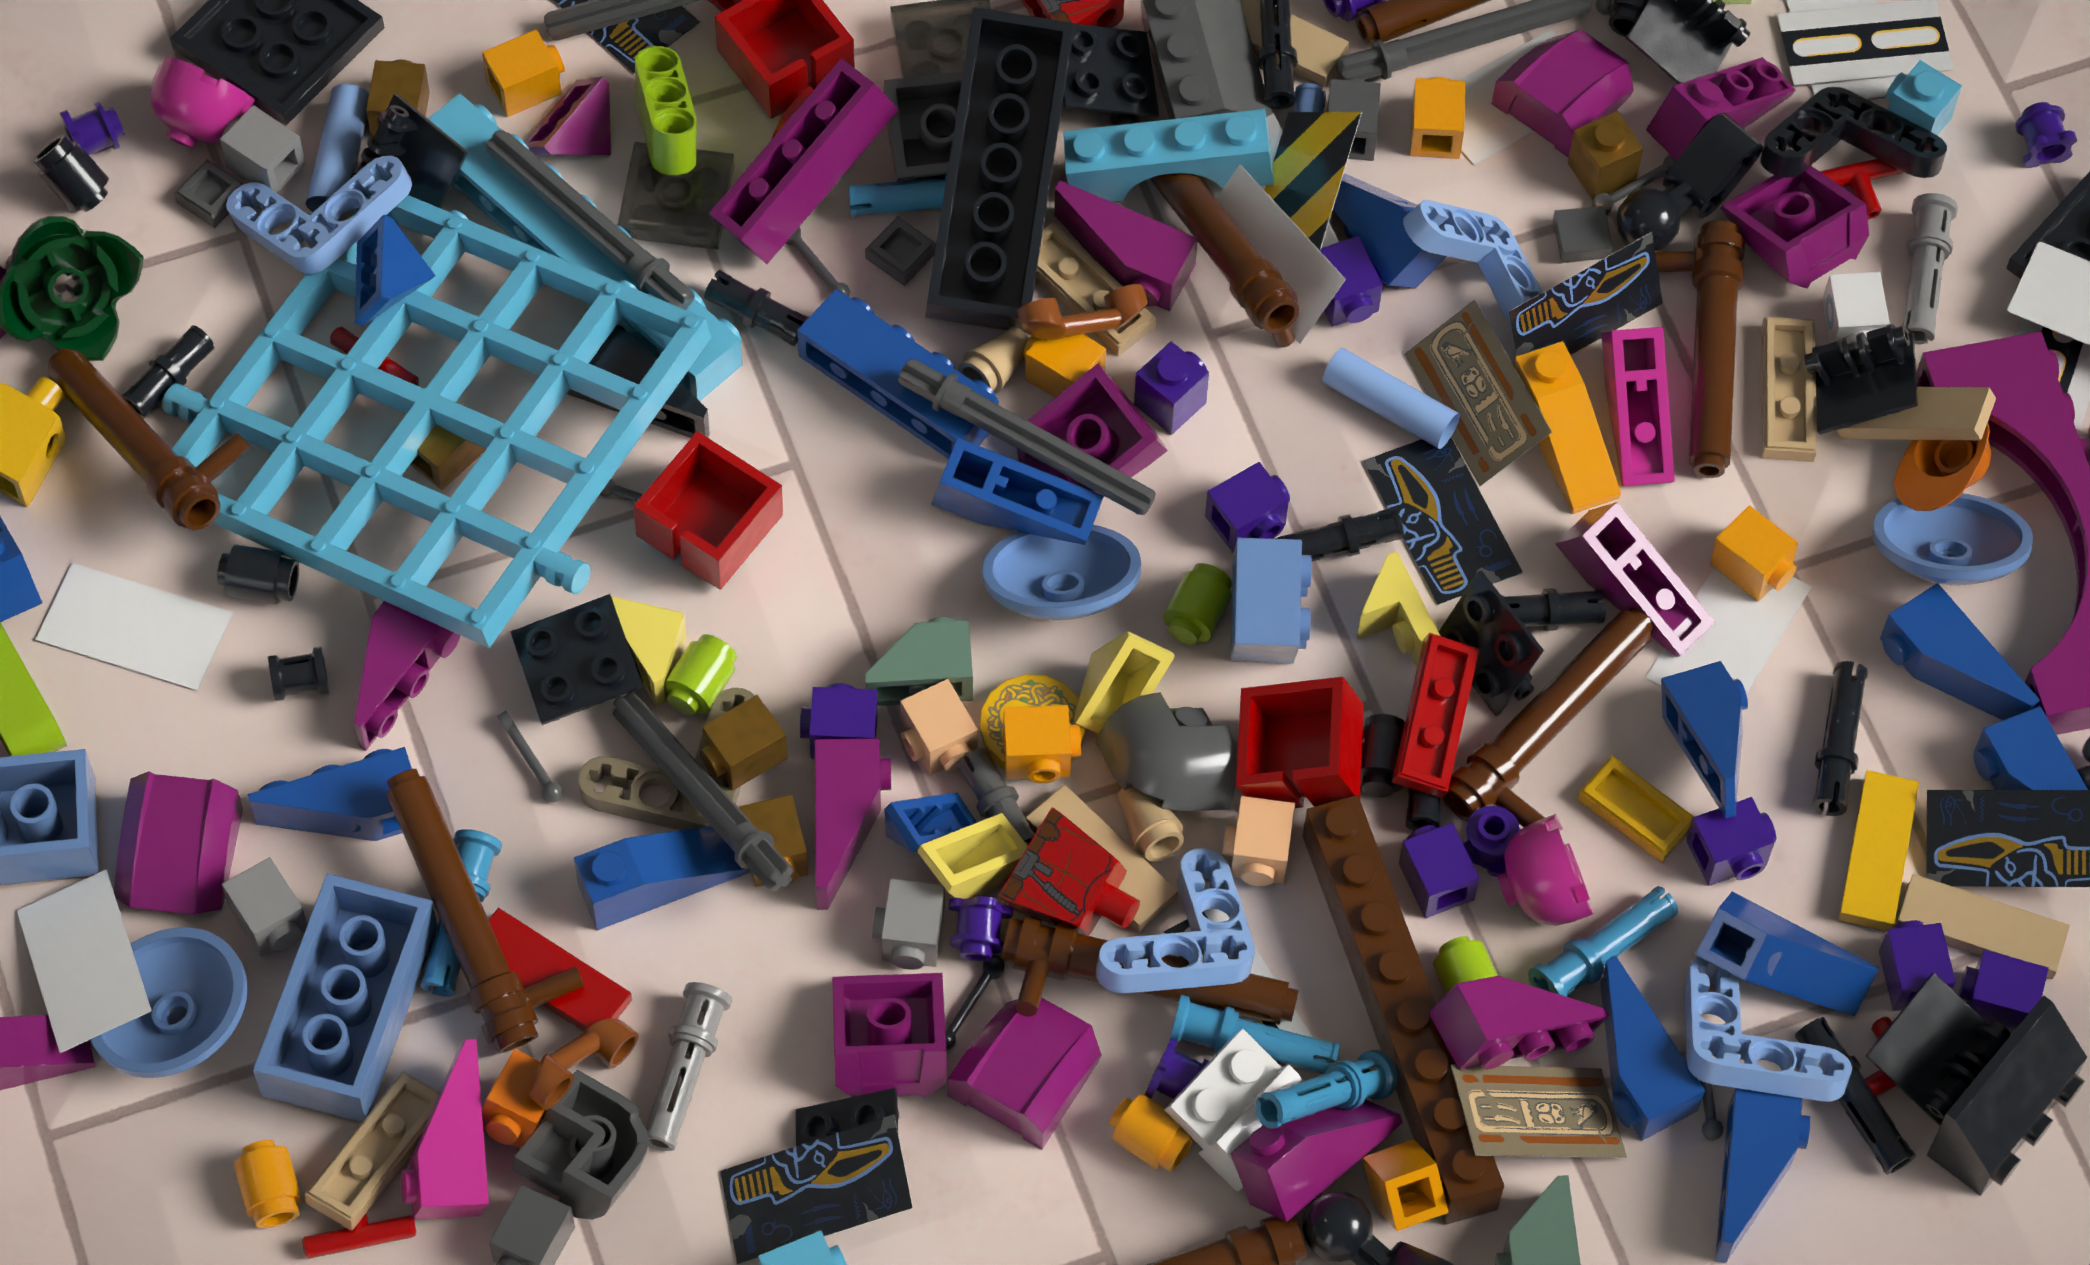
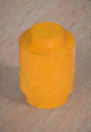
(1150, 1133)
(268, 1184)

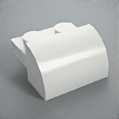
(1222, 1099)

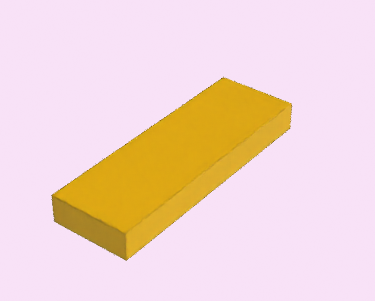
(1878, 851)

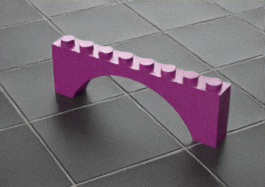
(2037, 431)

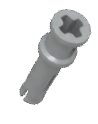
(1929, 248)
(690, 1039)

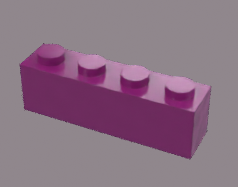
(804, 161)

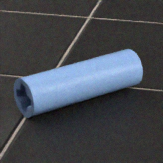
(338, 143)
(1390, 398)

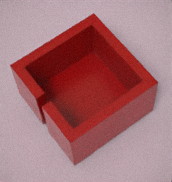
(781, 47)
(708, 510)
(1300, 741)

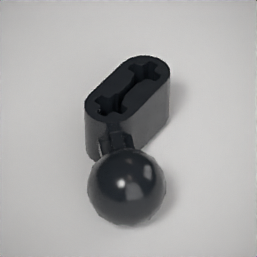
(1695, 182)
(1342, 1230)

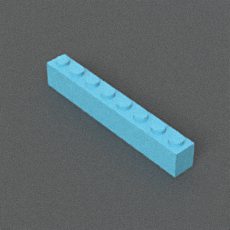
(535, 223)

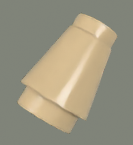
(995, 359)
(1150, 825)

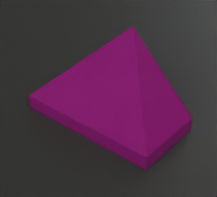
(576, 123)

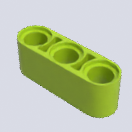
(665, 110)
(24, 716)

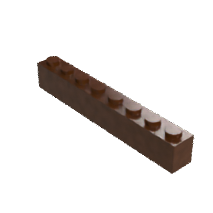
(1398, 1000)

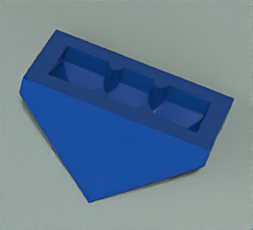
(386, 270)
(925, 819)

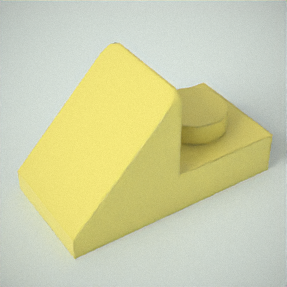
(1397, 605)

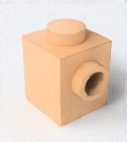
(937, 728)
(1260, 841)

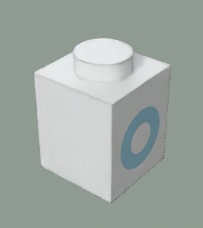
(1854, 305)

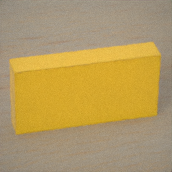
(1636, 809)

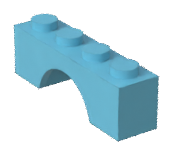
(1118, 157)

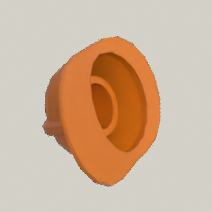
(1940, 471)

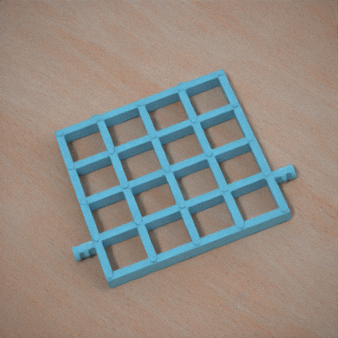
(505, 443)

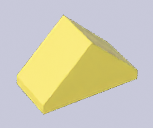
(655, 642)
(1117, 675)
(975, 857)

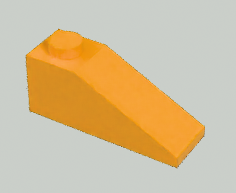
(1576, 445)

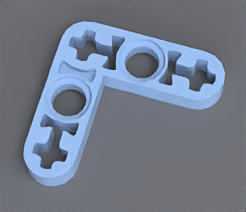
(320, 229)
(1477, 239)
(1206, 939)
(1729, 1045)

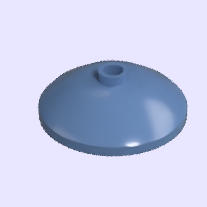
(1956, 544)
(1060, 577)
(184, 977)

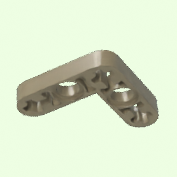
(678, 810)

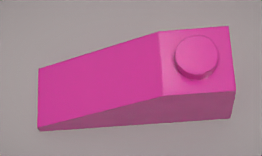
(1639, 404)
(449, 1161)

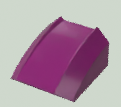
(1564, 86)
(1800, 224)
(1100, 422)
(176, 843)
(889, 1033)
(1026, 1069)

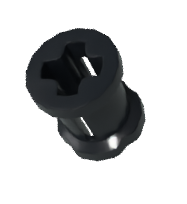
(298, 674)

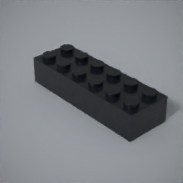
(999, 169)

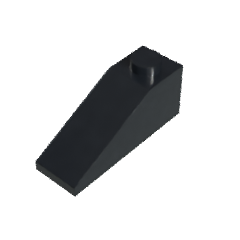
(631, 360)

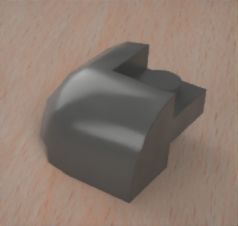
(1170, 754)
(586, 1148)

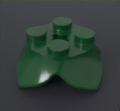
(83, 316)

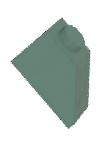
(924, 658)
(1545, 1231)

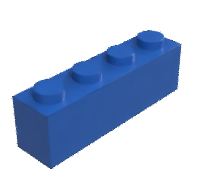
(866, 359)

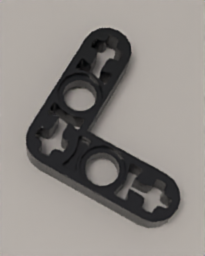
(1850, 117)

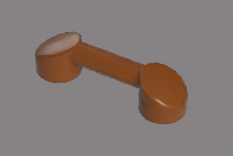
(1044, 320)
(607, 1040)

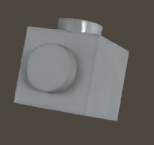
(262, 149)
(266, 907)
(910, 924)

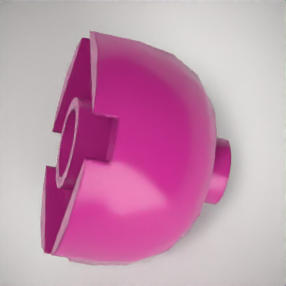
(194, 103)
(1544, 875)

